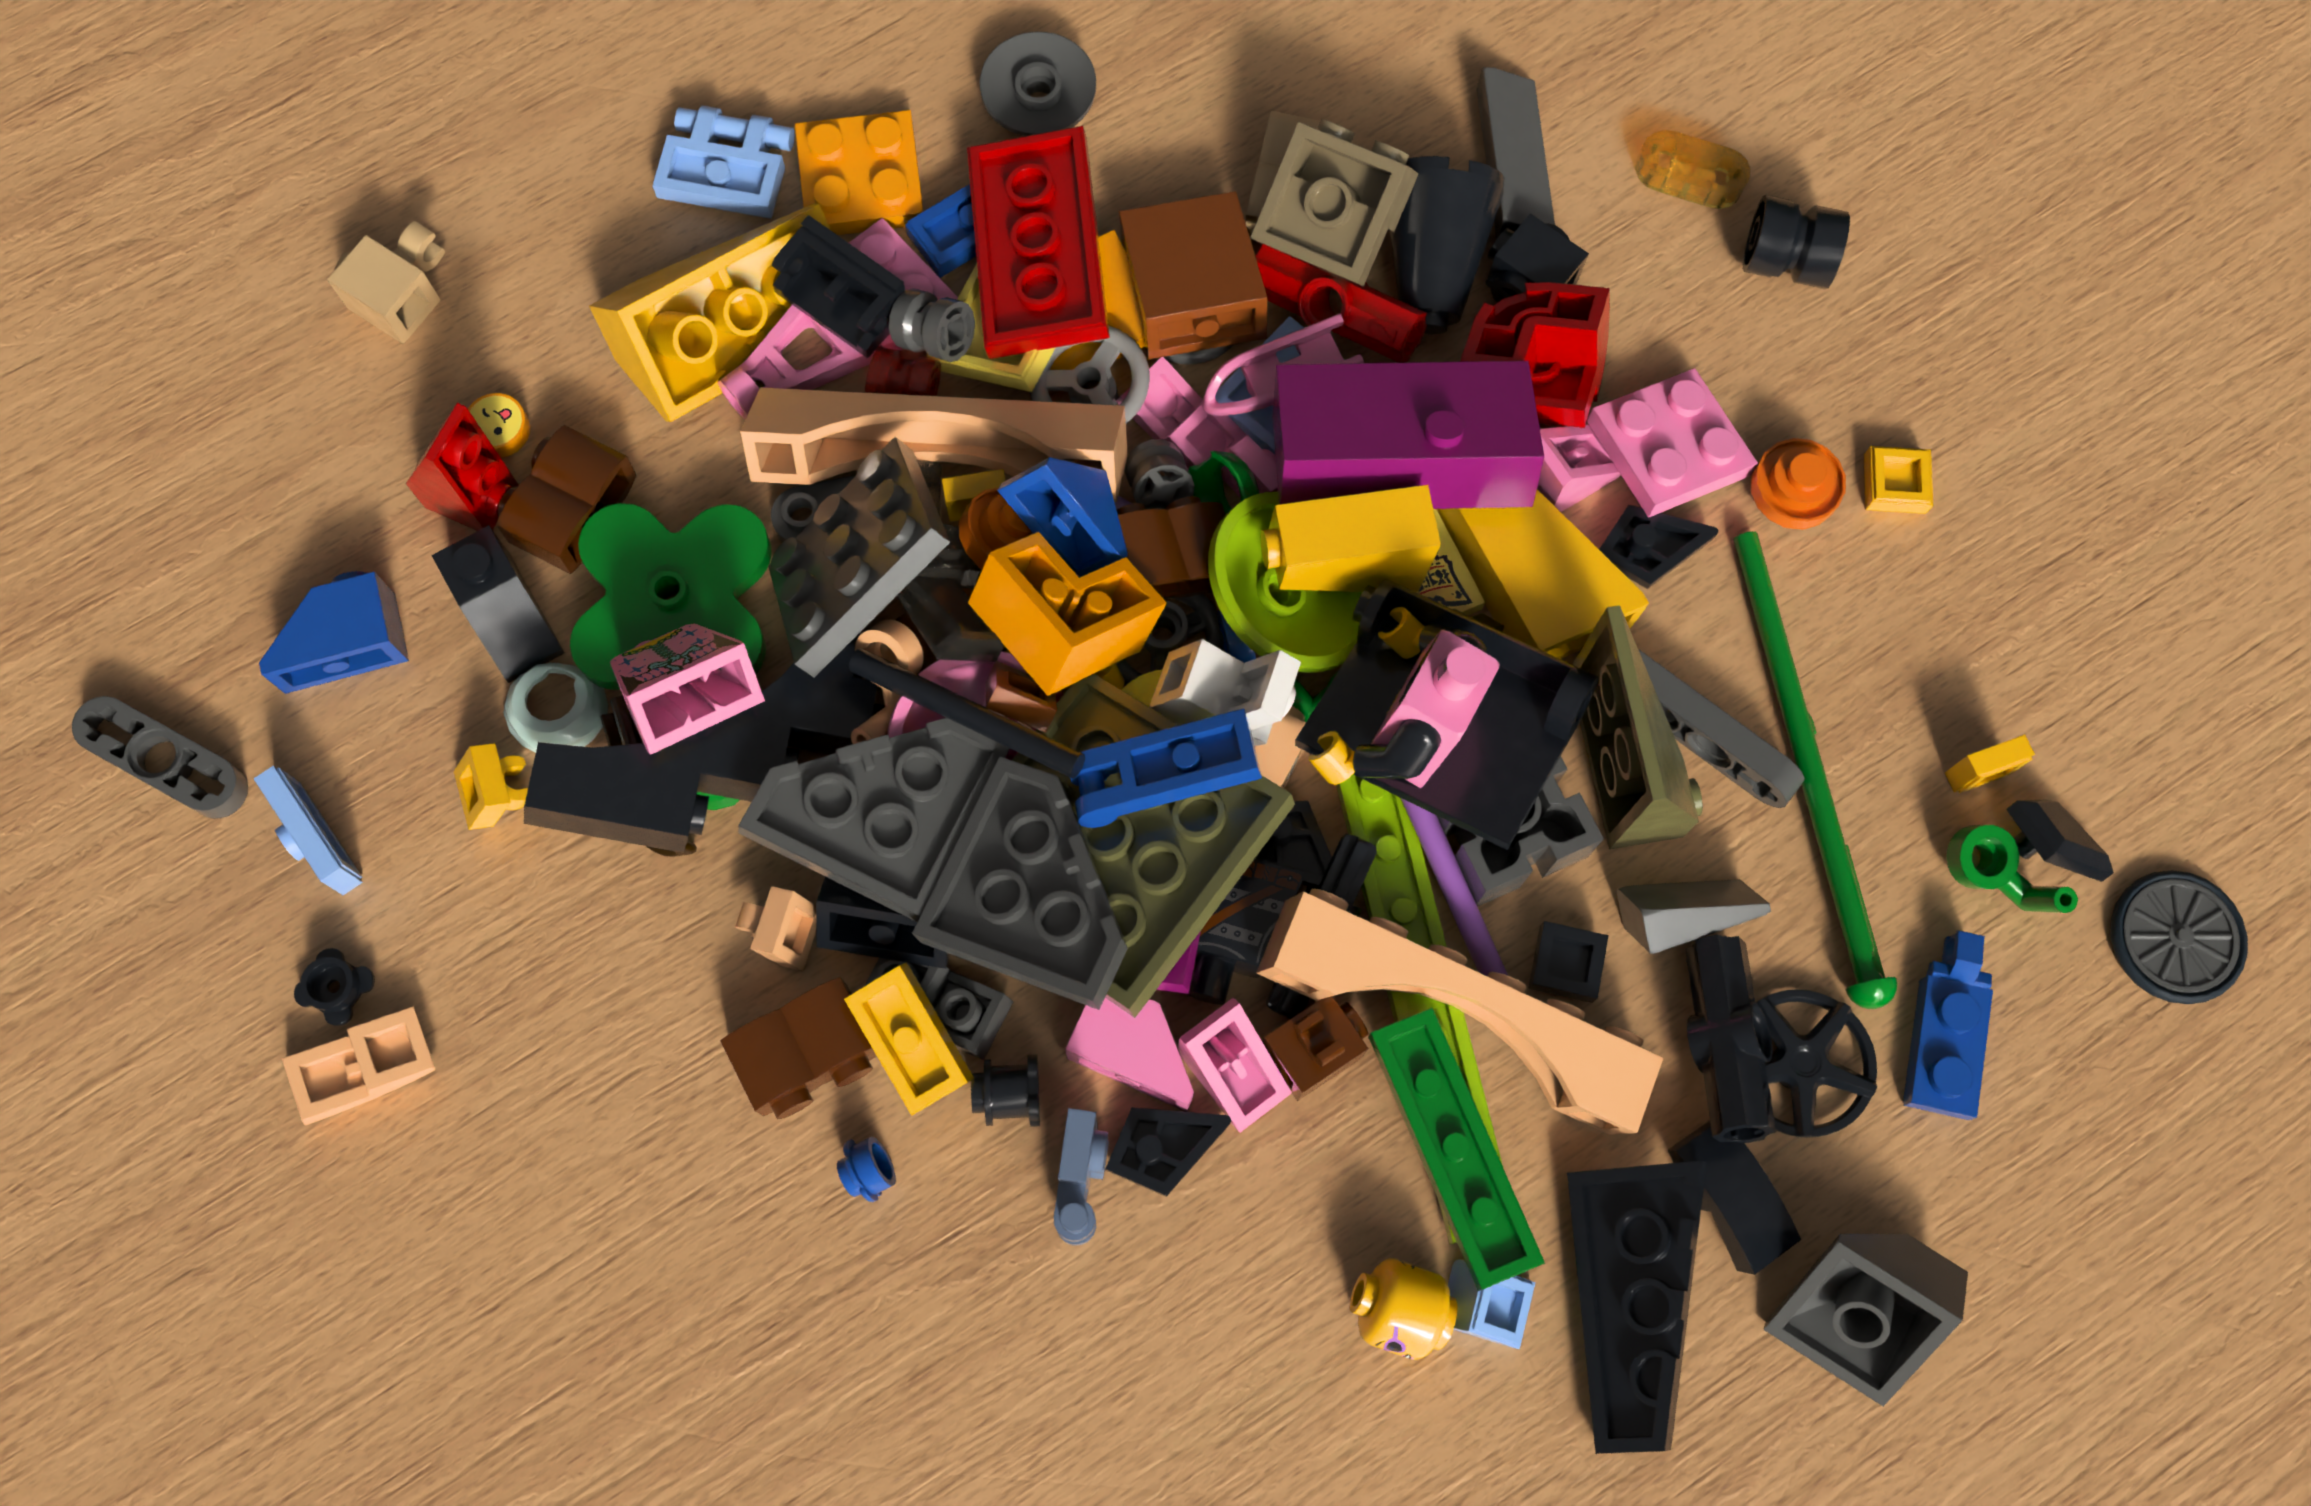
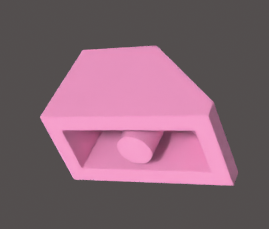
(1132, 1051)

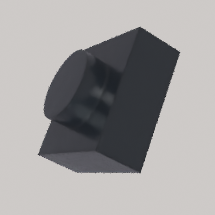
(1568, 961)

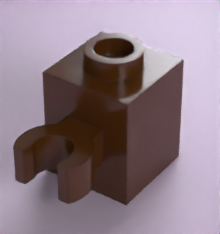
(1317, 1045)

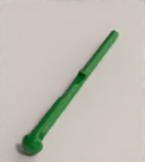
(1872, 986)

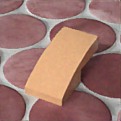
(358, 1067)

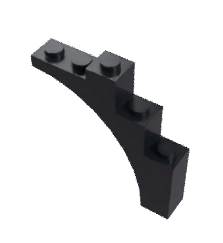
(654, 797)

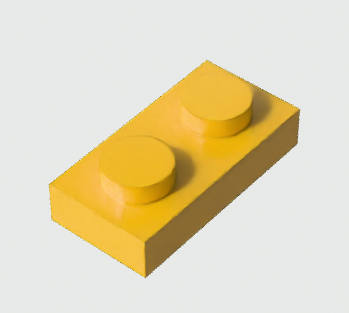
(909, 1038)

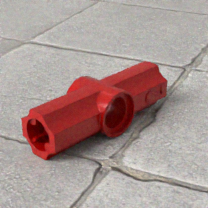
(1368, 314)

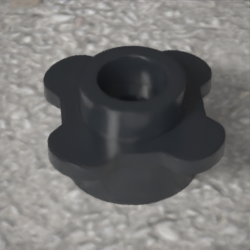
(315, 983)

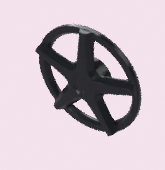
(1805, 1063)

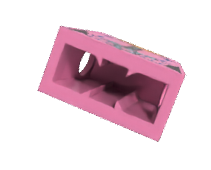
(678, 687)

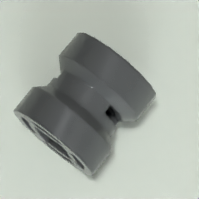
(941, 328)

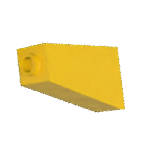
(1540, 574)

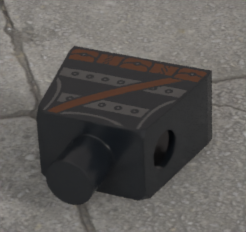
(1241, 928)

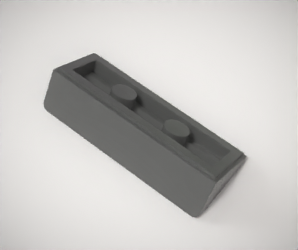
(1514, 146)

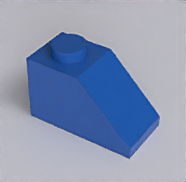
(337, 634)

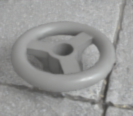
(1099, 370)

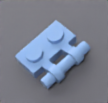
(719, 174)

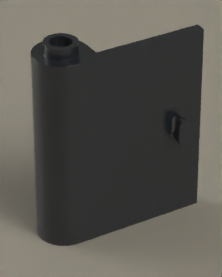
(1508, 745)

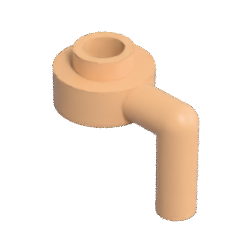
(900, 646)

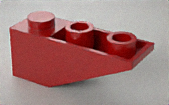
(461, 473)

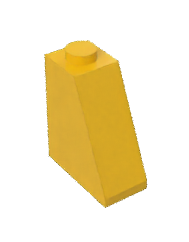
(1353, 541)

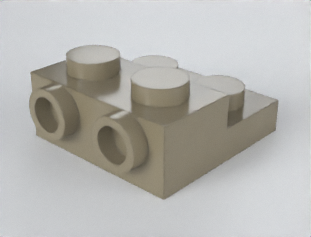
(1334, 200)

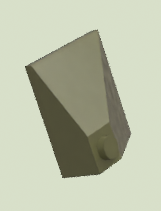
(1631, 745)

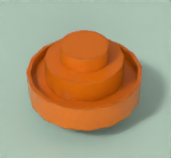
(1798, 483)
(989, 525)

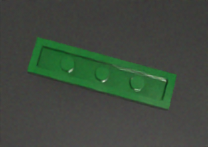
(1456, 1149)

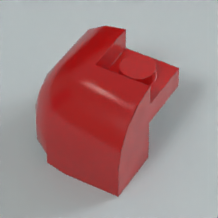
(1560, 334)

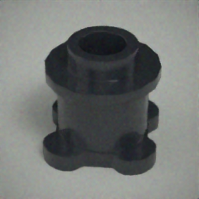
(1007, 1091)

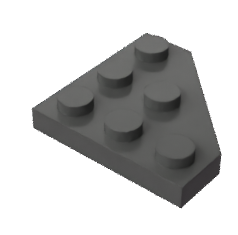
(877, 810)
(1026, 891)

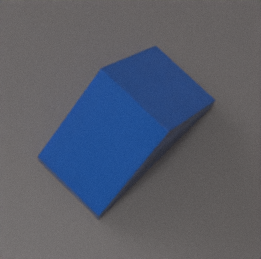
(1070, 510)

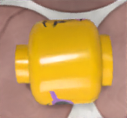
(1404, 1309)

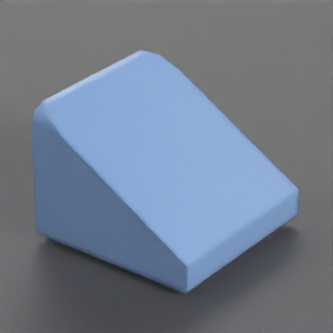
(1492, 1313)

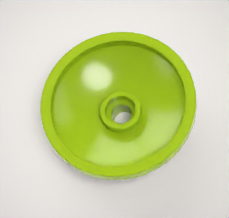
(1302, 623)

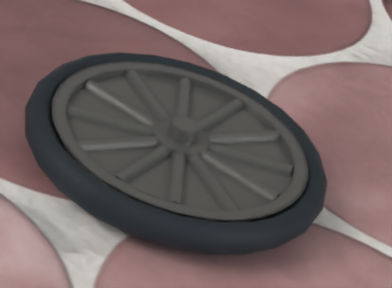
(2179, 937)

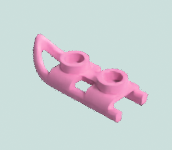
(1259, 366)

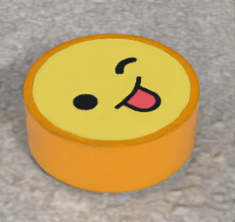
(502, 422)

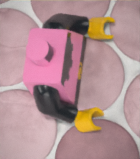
(1427, 711)

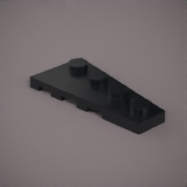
(1635, 1283)

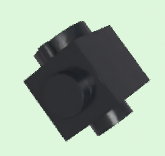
(1533, 255)

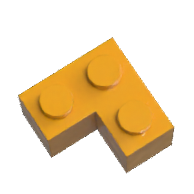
(1060, 622)

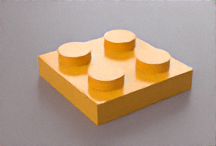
(860, 170)

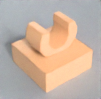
(781, 928)

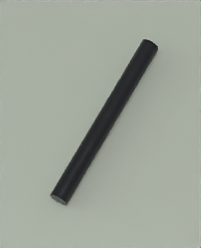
(967, 713)

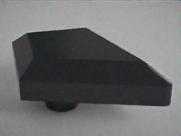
(1653, 546)
(2058, 839)
(1299, 845)
(1163, 1146)

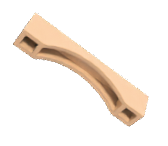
(822, 434)
(1580, 1068)

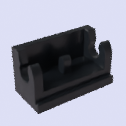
(837, 286)

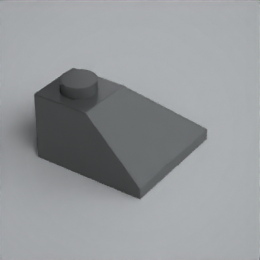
(1872, 1310)

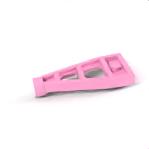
(771, 368)

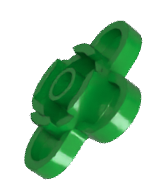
(645, 563)

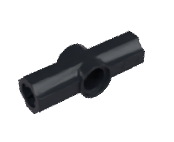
(1729, 1040)

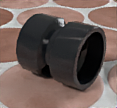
(1804, 244)

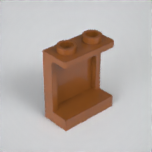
(1194, 274)

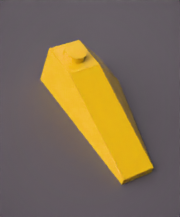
(699, 316)

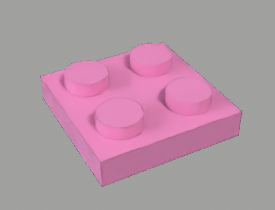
(1671, 442)

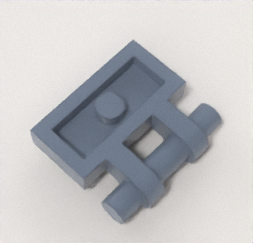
(1081, 1159)

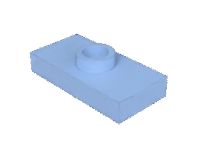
(306, 831)

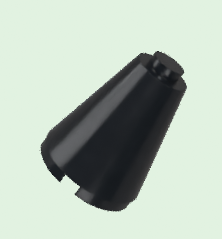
(1444, 236)

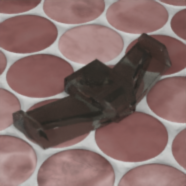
(938, 600)

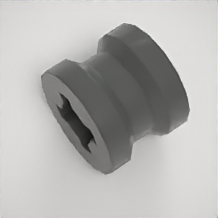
(1144, 477)

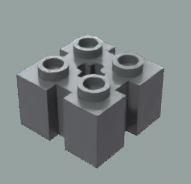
(1551, 836)

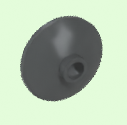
(1032, 65)

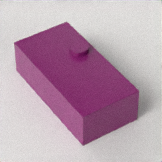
(1406, 425)

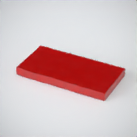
(1037, 243)

